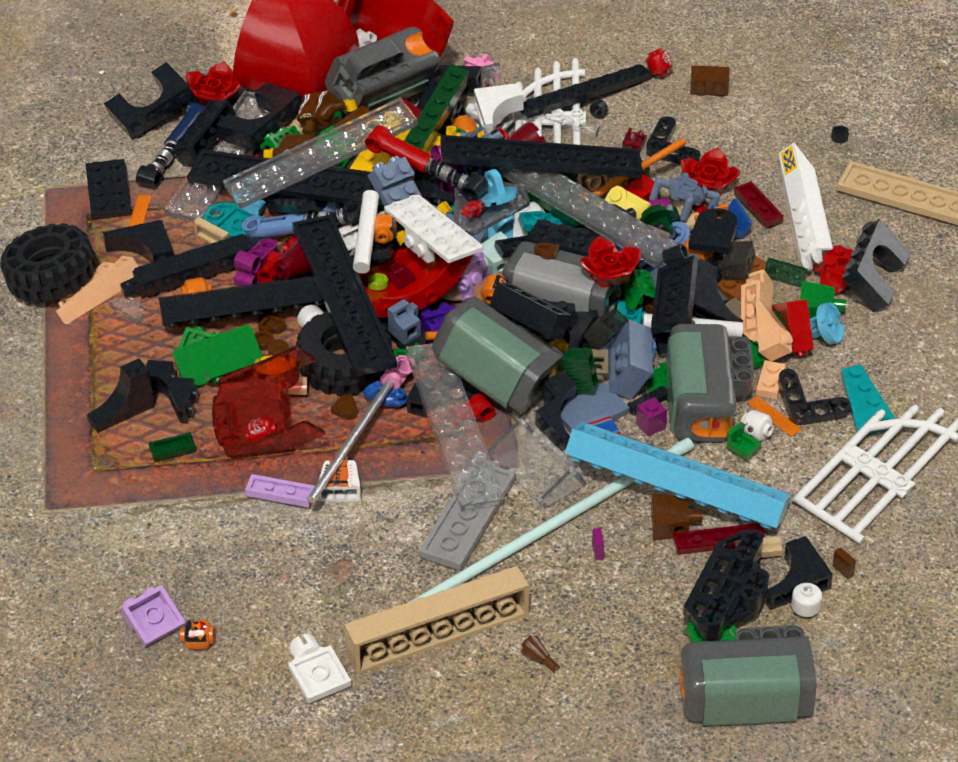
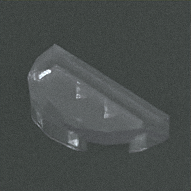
(129, 308)

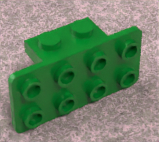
(217, 355)

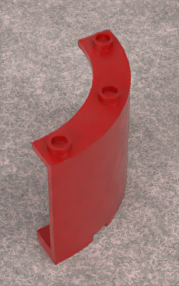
(431, 280)

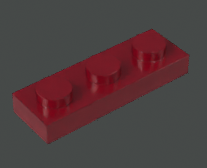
(758, 204)

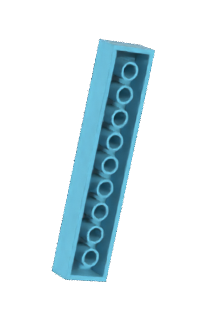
(678, 475)

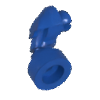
(395, 398)

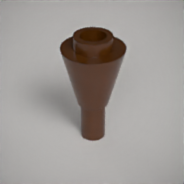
(536, 650)

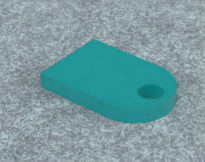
(229, 218)

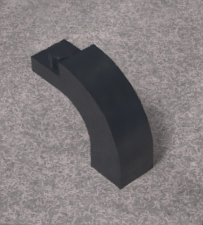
(430, 188)

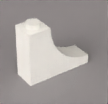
(496, 102)

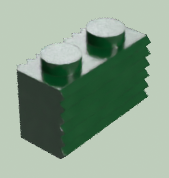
(581, 368)

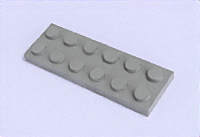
(459, 530)

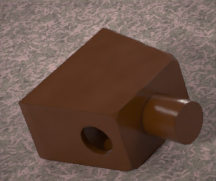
(671, 516)

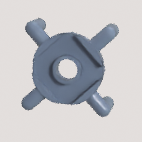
(685, 189)

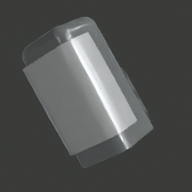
(559, 280)

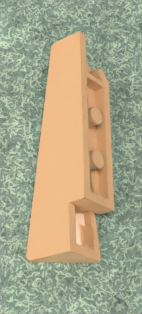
(757, 287)
(99, 288)

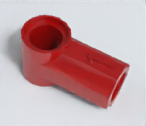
(267, 271)
(482, 407)

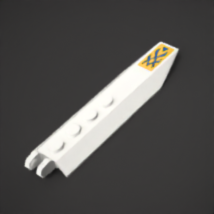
(804, 206)

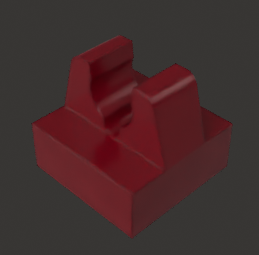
(634, 139)
(400, 275)

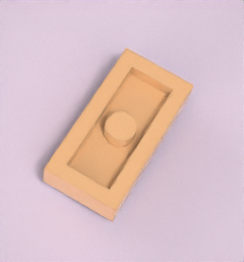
(768, 379)

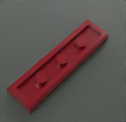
(706, 539)

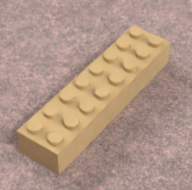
(436, 619)

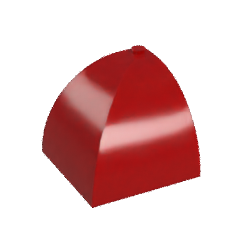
(392, 16)
(291, 44)

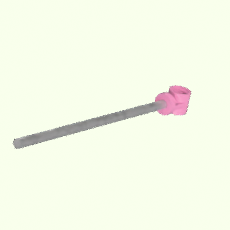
(391, 380)

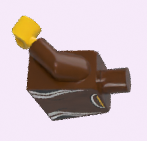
(319, 108)

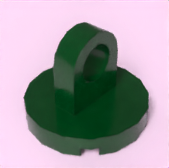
(666, 215)

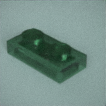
(785, 272)

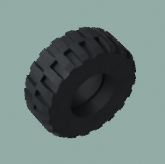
(48, 263)
(331, 371)

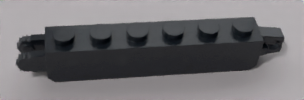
(195, 263)

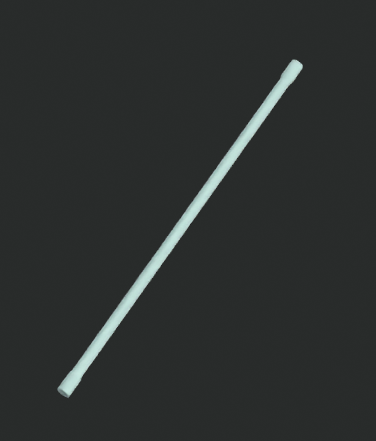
(679, 448)

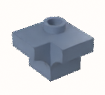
(404, 321)

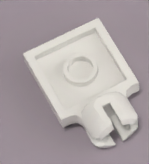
(316, 669)

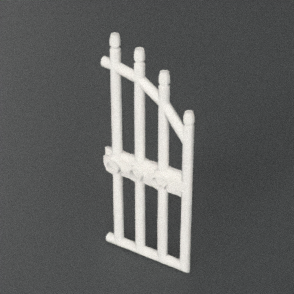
(536, 86)
(879, 472)

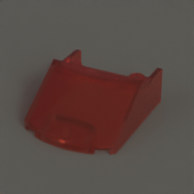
(258, 393)

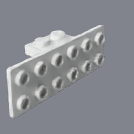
(431, 231)

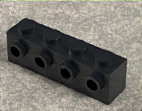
(203, 131)
(530, 311)

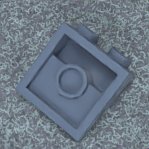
(393, 180)

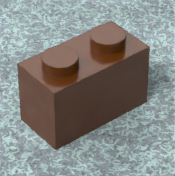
(709, 80)

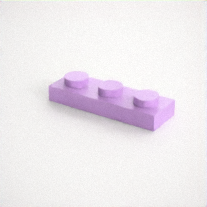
(278, 490)

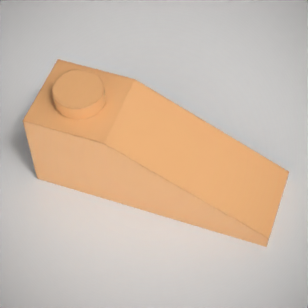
(773, 337)

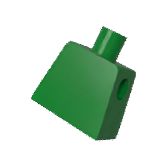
(818, 294)

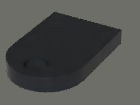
(714, 233)

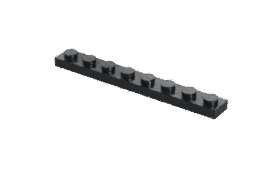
(585, 90)

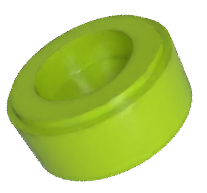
(377, 281)

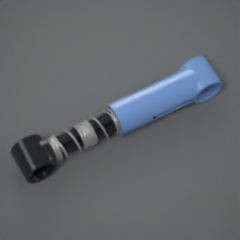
(282, 224)

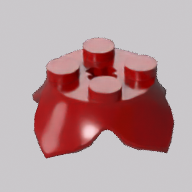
(215, 85)
(711, 170)
(608, 265)
(833, 267)

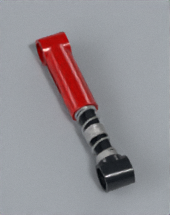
(383, 141)

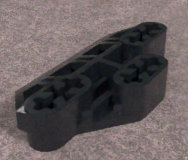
(734, 595)

